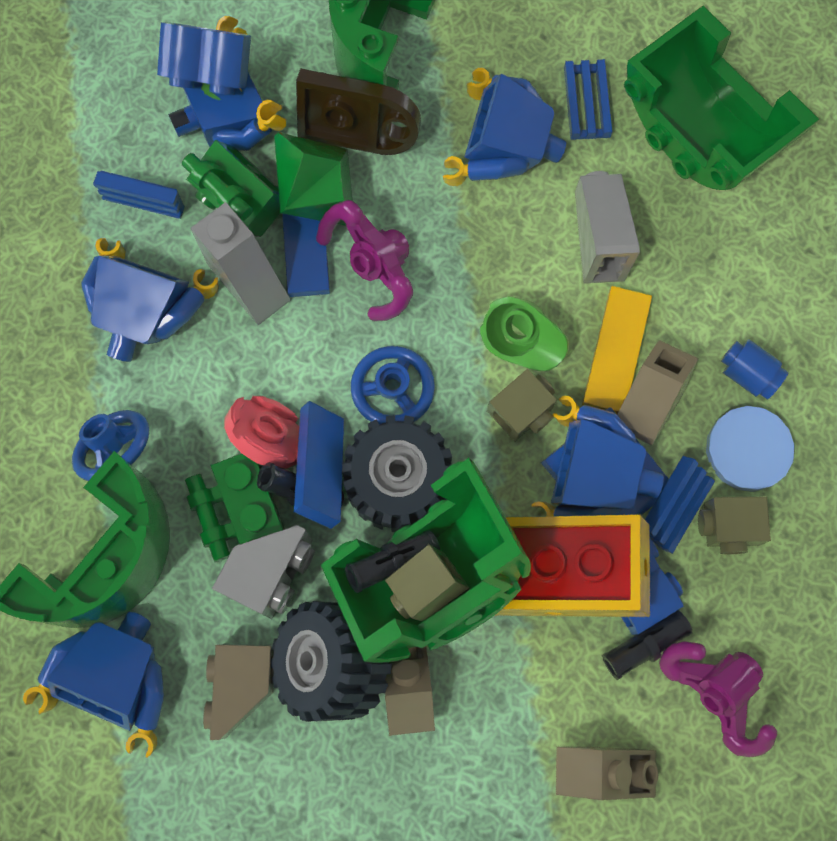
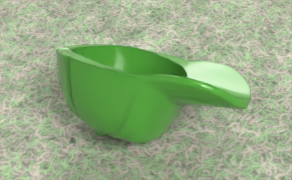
(543, 342)

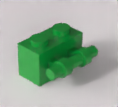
(231, 178)
(249, 508)

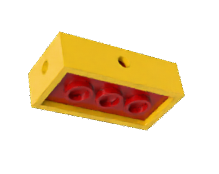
(583, 566)

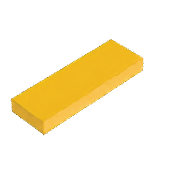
(617, 349)

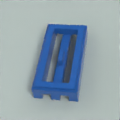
(585, 70)
(139, 194)
(678, 504)

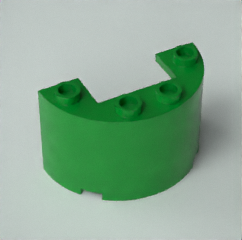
(360, 44)
(705, 110)
(478, 545)
(114, 572)

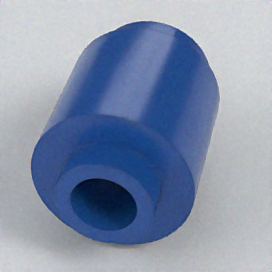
(754, 369)

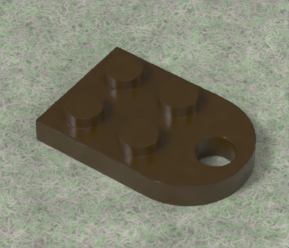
(355, 113)

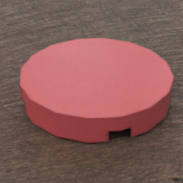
(263, 431)

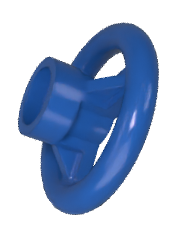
(396, 371)
(105, 436)

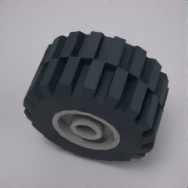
(392, 471)
(322, 668)

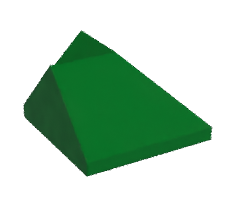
(311, 176)

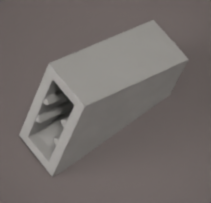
(605, 228)
(240, 263)

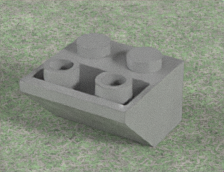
(263, 569)

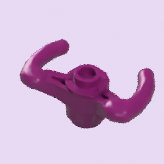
(372, 255)
(723, 692)

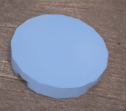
(750, 448)

